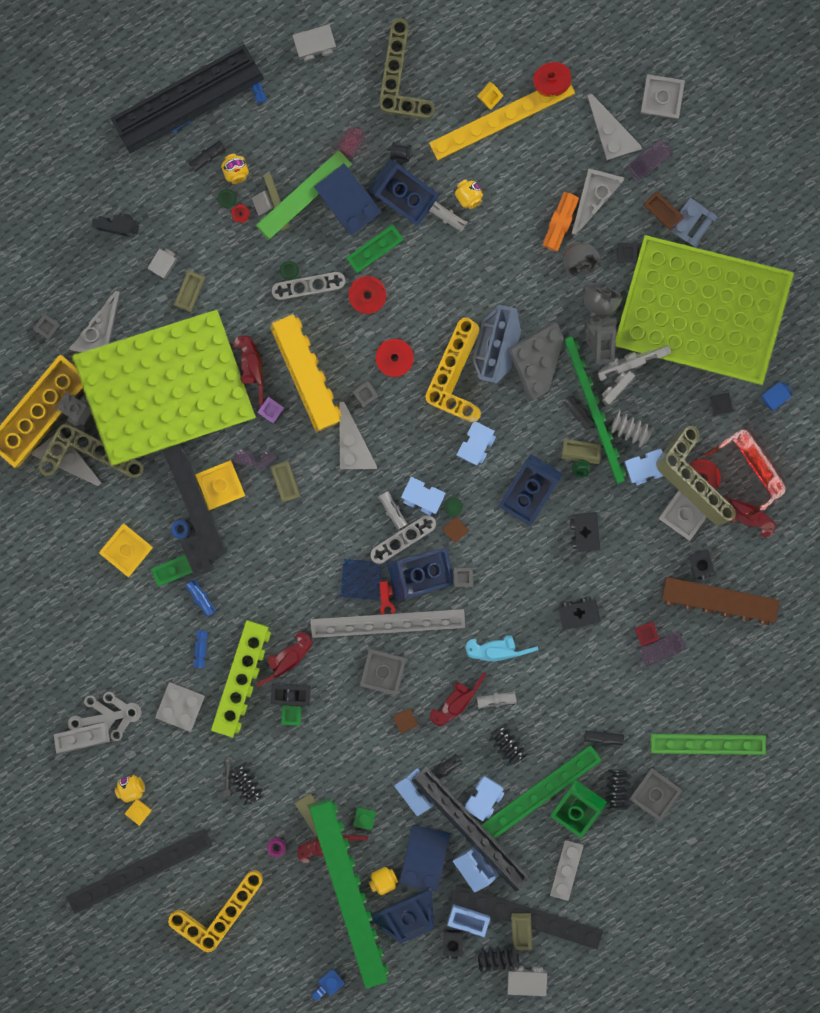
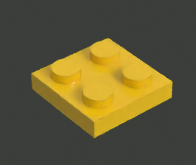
(220, 485)
(126, 550)

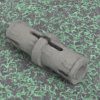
(448, 216)
(392, 510)
(496, 700)

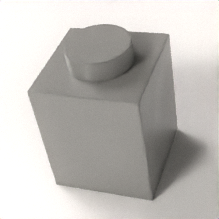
(163, 263)

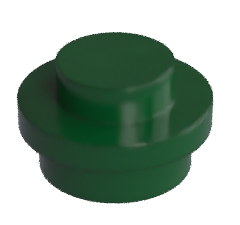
(227, 198)
(289, 270)
(581, 468)
(452, 506)

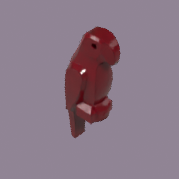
(251, 363)
(759, 519)
(288, 657)
(455, 703)
(313, 847)

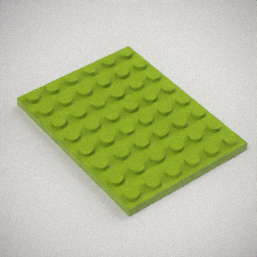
(706, 307)
(163, 387)

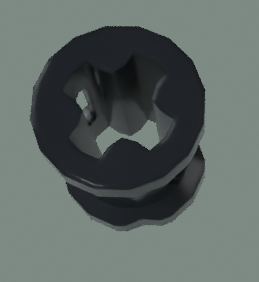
(400, 152)

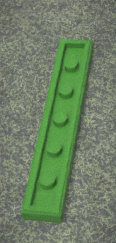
(299, 197)
(708, 744)

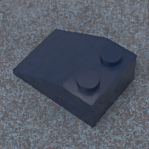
(403, 192)
(347, 199)
(530, 489)
(420, 573)
(424, 858)

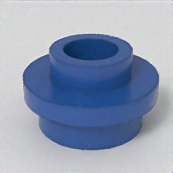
(176, 524)

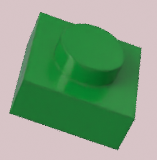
(291, 715)
(364, 818)

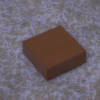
(455, 529)
(405, 720)

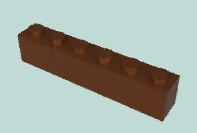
(719, 599)

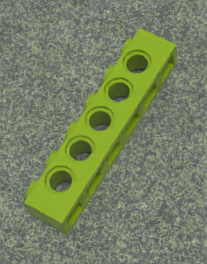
(221, 724)

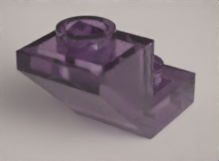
(649, 159)
(246, 458)
(662, 649)

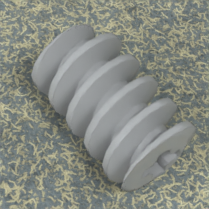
(630, 429)

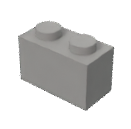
(314, 42)
(527, 981)

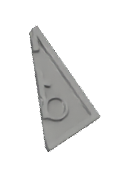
(613, 136)
(596, 191)
(100, 327)
(631, 361)
(353, 449)
(71, 461)

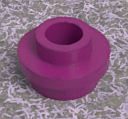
(272, 852)

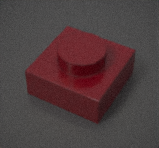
(646, 633)

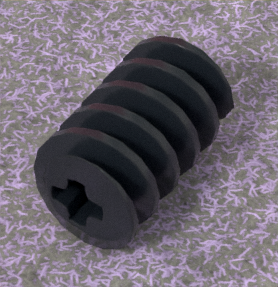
(507, 745)
(245, 784)
(618, 789)
(498, 958)

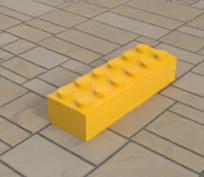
(305, 373)
(37, 411)

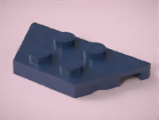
(407, 917)

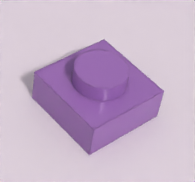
(270, 410)

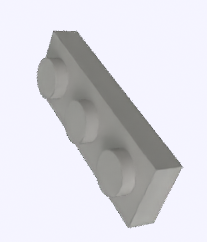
(81, 738)
(566, 870)

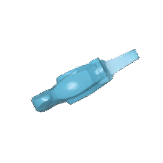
(495, 650)

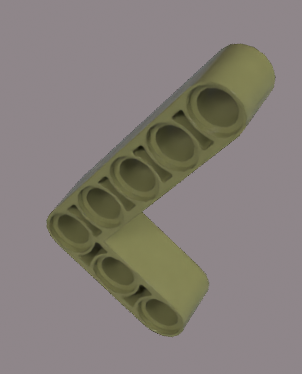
(395, 76)
(89, 450)
(689, 482)

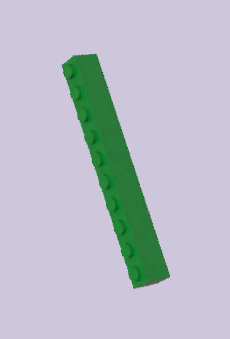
(348, 893)

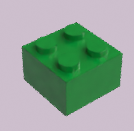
(578, 809)

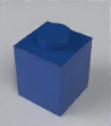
(776, 395)

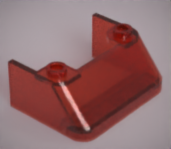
(760, 462)

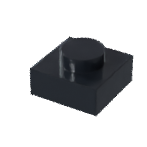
(627, 253)
(721, 403)

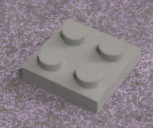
(662, 96)
(612, 392)
(682, 516)
(180, 706)

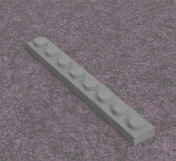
(388, 623)

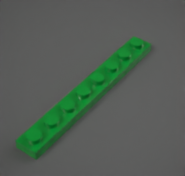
(597, 416)
(541, 792)

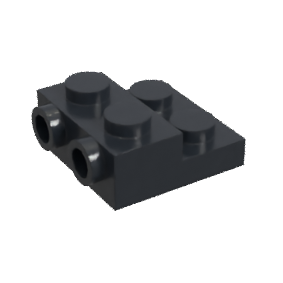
(121, 225)

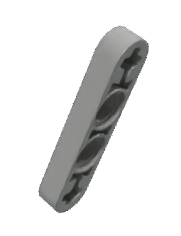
(308, 283)
(404, 541)

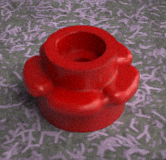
(240, 218)

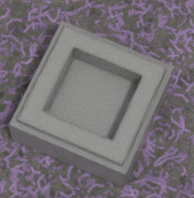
(263, 203)

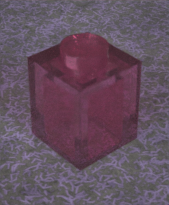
(351, 142)

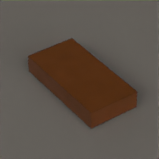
(663, 211)

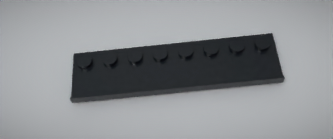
(187, 99)

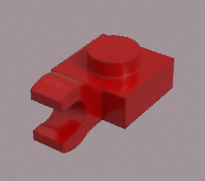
(386, 591)

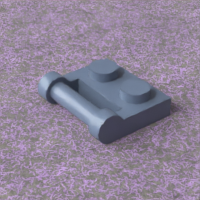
(691, 213)

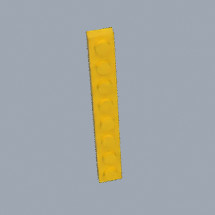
(494, 122)

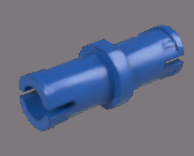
(200, 598)

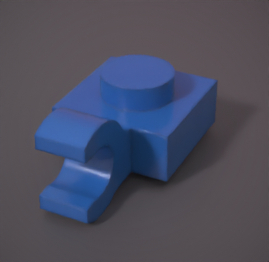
(329, 983)

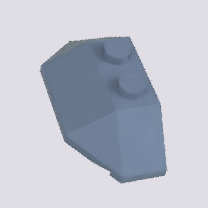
(497, 334)

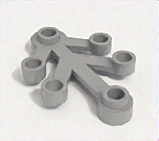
(108, 715)

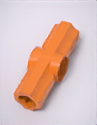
(560, 221)

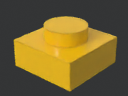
(490, 95)
(138, 812)

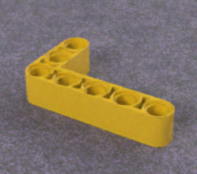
(453, 373)
(222, 916)

